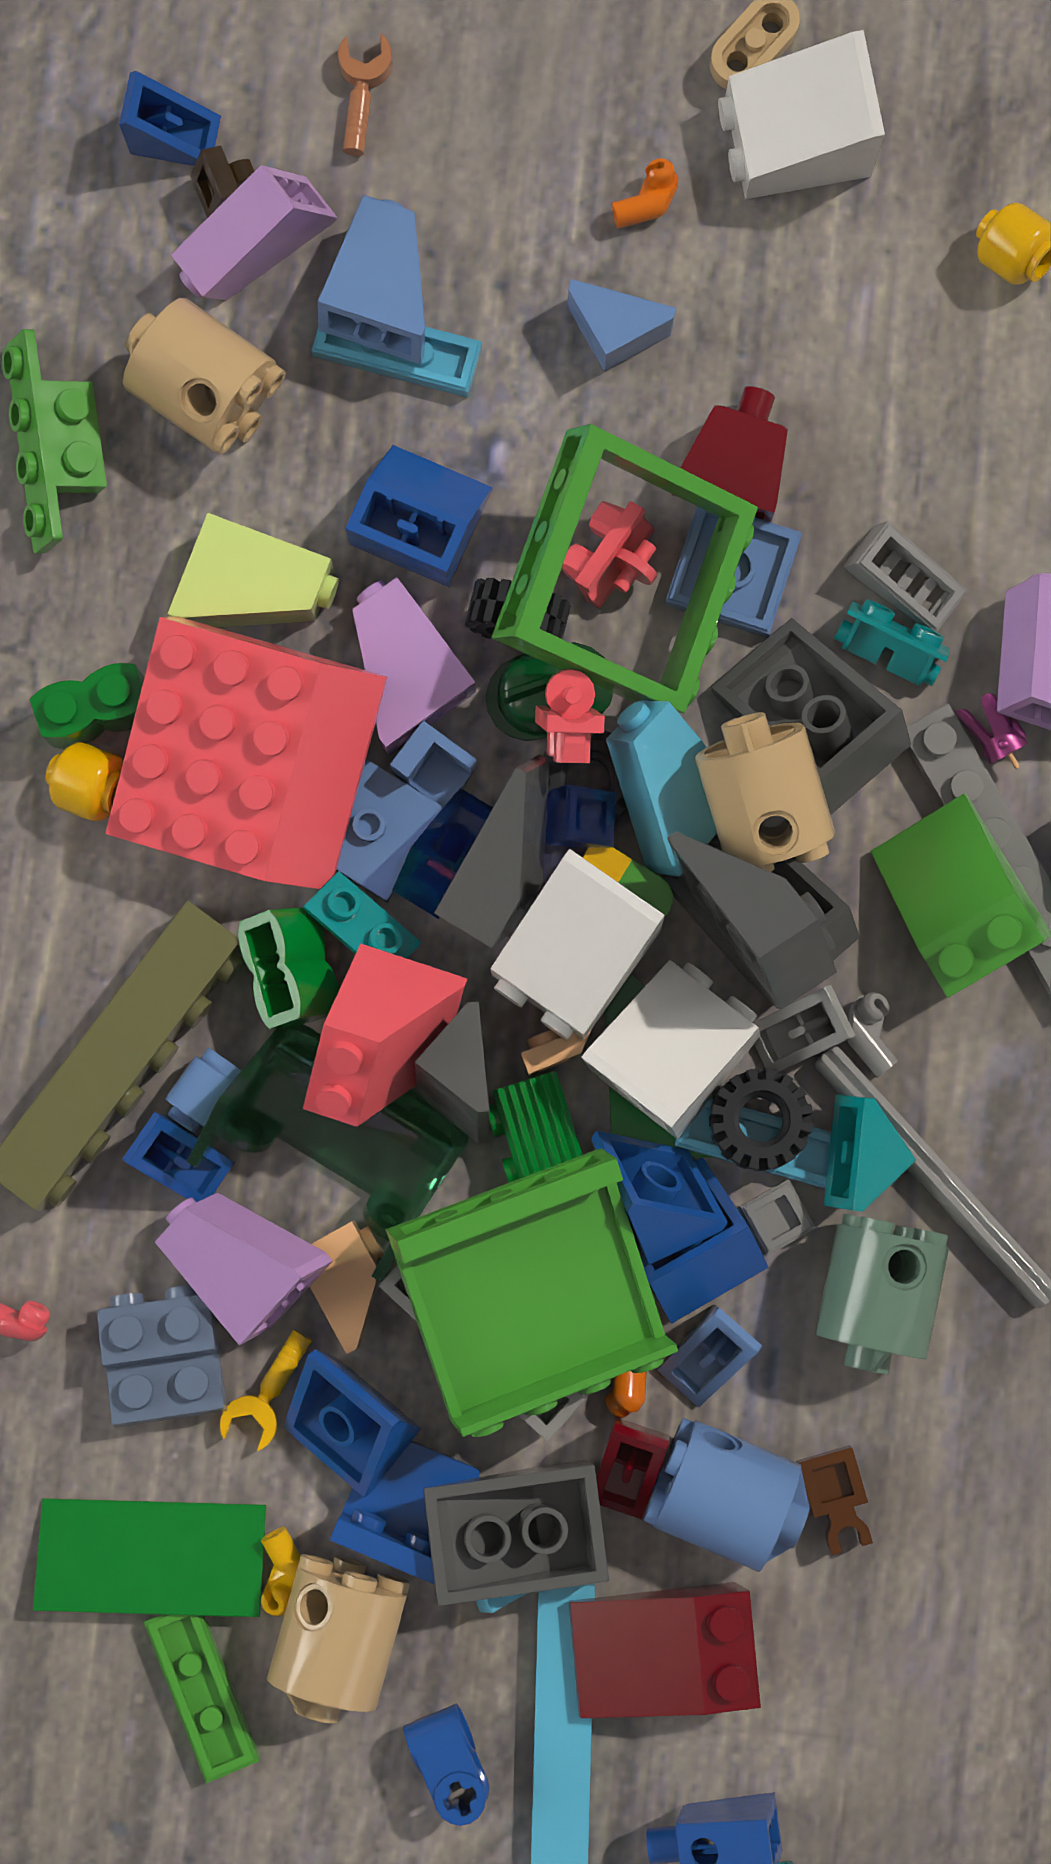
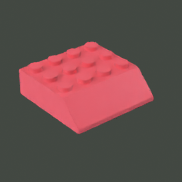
(245, 754)

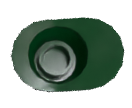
(520, 687)

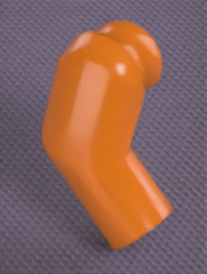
(652, 198)
(627, 1394)

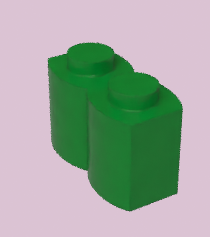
(83, 710)
(288, 966)

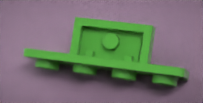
(55, 439)

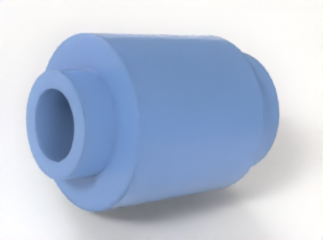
(200, 1088)

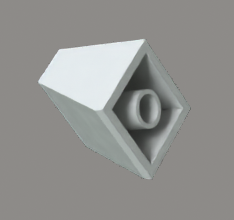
(804, 119)
(576, 946)
(673, 1046)

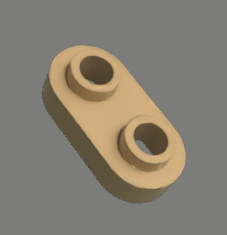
(750, 42)

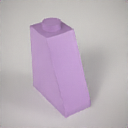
(251, 232)
(1026, 653)
(420, 667)
(239, 1263)

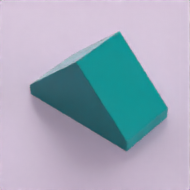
(863, 1154)

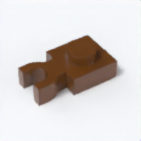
(834, 1490)

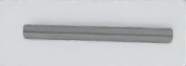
(945, 1185)

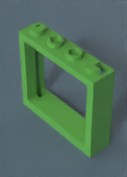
(551, 537)

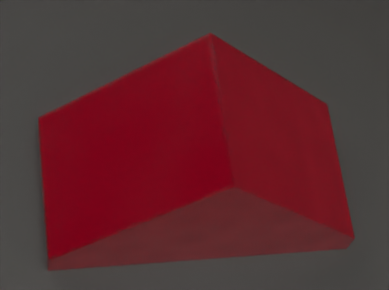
(630, 1467)

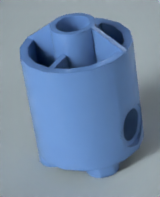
(729, 1496)

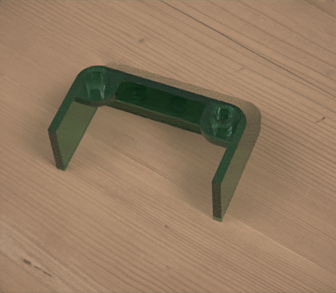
(393, 1156)

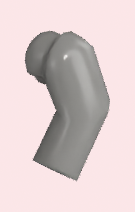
(866, 1020)

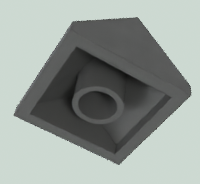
(454, 1075)

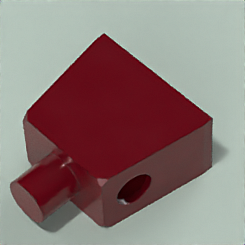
(742, 451)

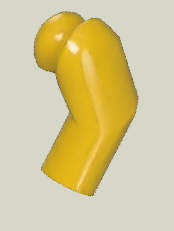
(280, 1581)

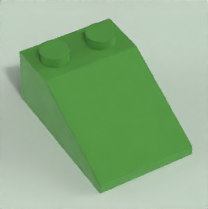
(959, 895)

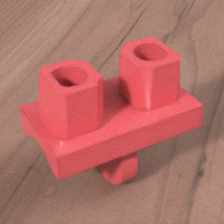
(619, 557)
(570, 716)

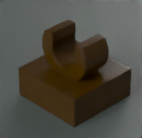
(217, 178)

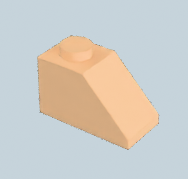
(346, 1285)

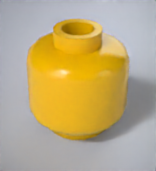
(1015, 243)
(84, 780)

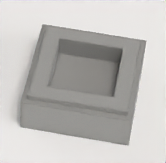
(777, 1217)

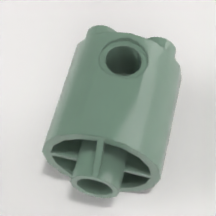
(882, 1291)

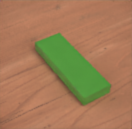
(202, 1694)

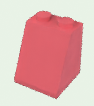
(377, 1031)

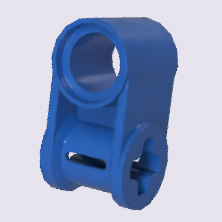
(447, 1754)

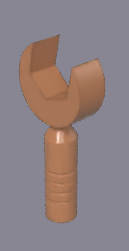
(362, 77)

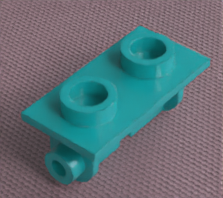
(912, 648)
(358, 919)

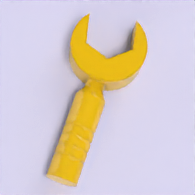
(270, 1387)

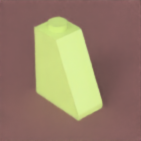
(251, 579)

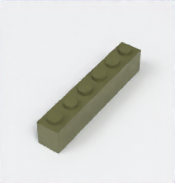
(116, 1057)

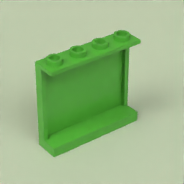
(530, 1293)

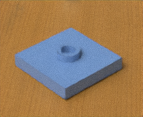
(382, 829)

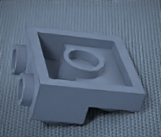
(161, 1357)

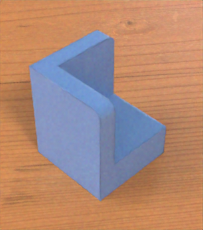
(433, 764)

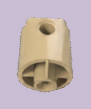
(199, 374)
(762, 775)
(336, 1637)

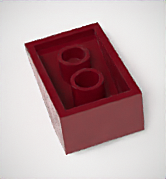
(665, 1652)

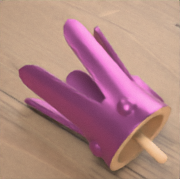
(1006, 737)

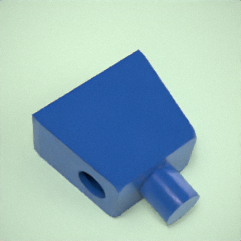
(740, 1827)

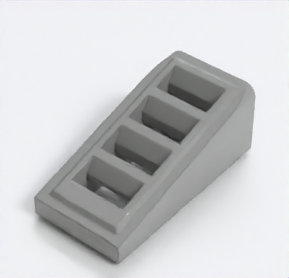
(917, 562)

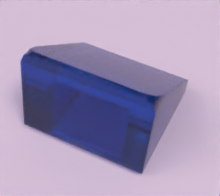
(580, 817)

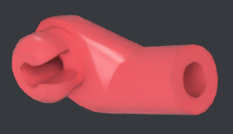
(24, 1324)

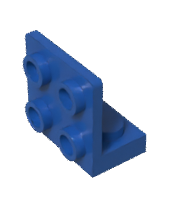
(392, 1518)

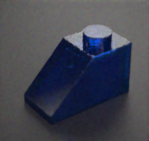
(441, 851)

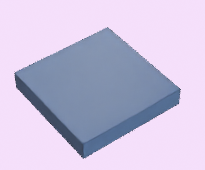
(759, 573)

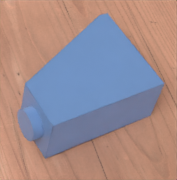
(376, 283)

